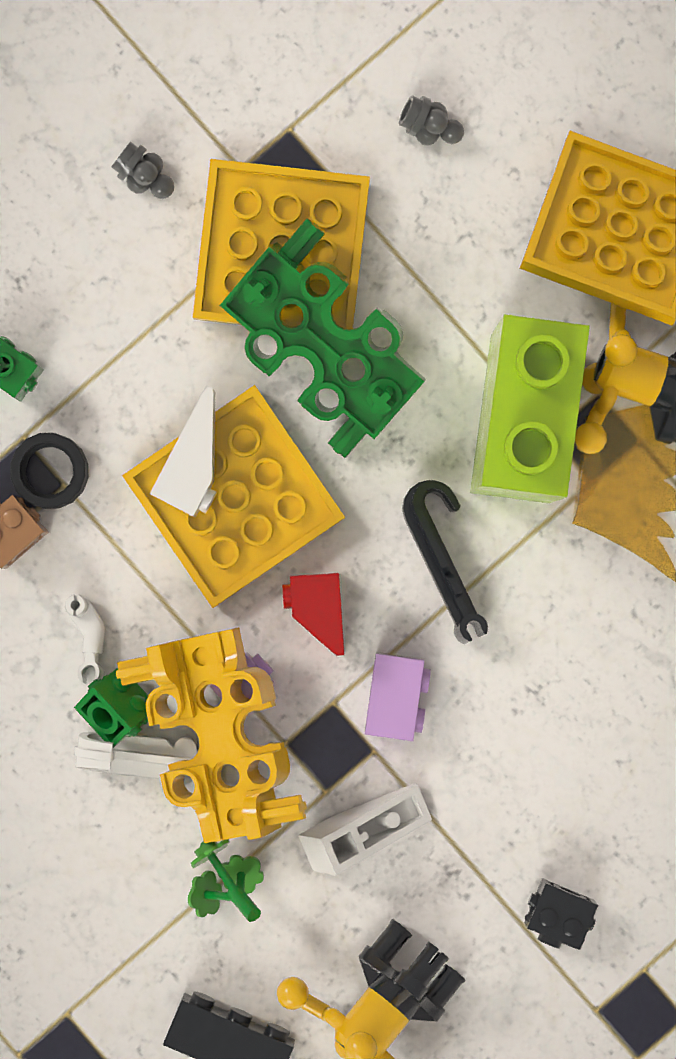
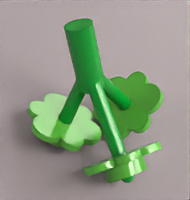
(238, 875)

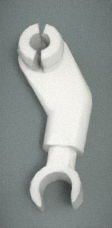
(93, 630)

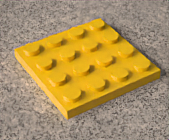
(265, 204)
(609, 228)
(262, 506)

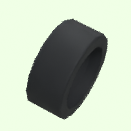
(20, 461)

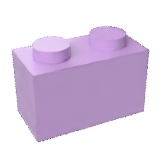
(395, 697)

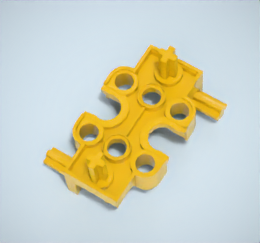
(184, 671)

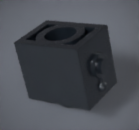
(560, 915)

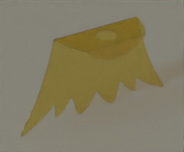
(626, 487)

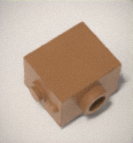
(18, 530)

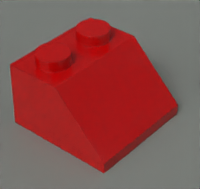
(317, 607)

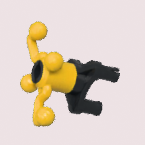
(631, 374)
(388, 1002)

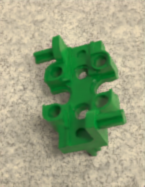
(282, 280)

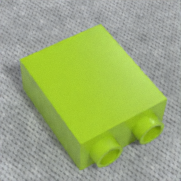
(530, 409)

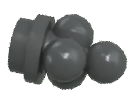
(428, 121)
(143, 171)

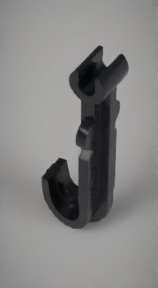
(438, 559)

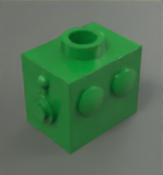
(22, 370)
(114, 708)

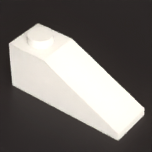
(190, 466)
(364, 830)

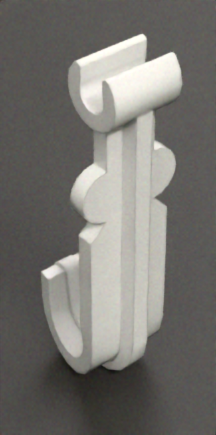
(139, 756)

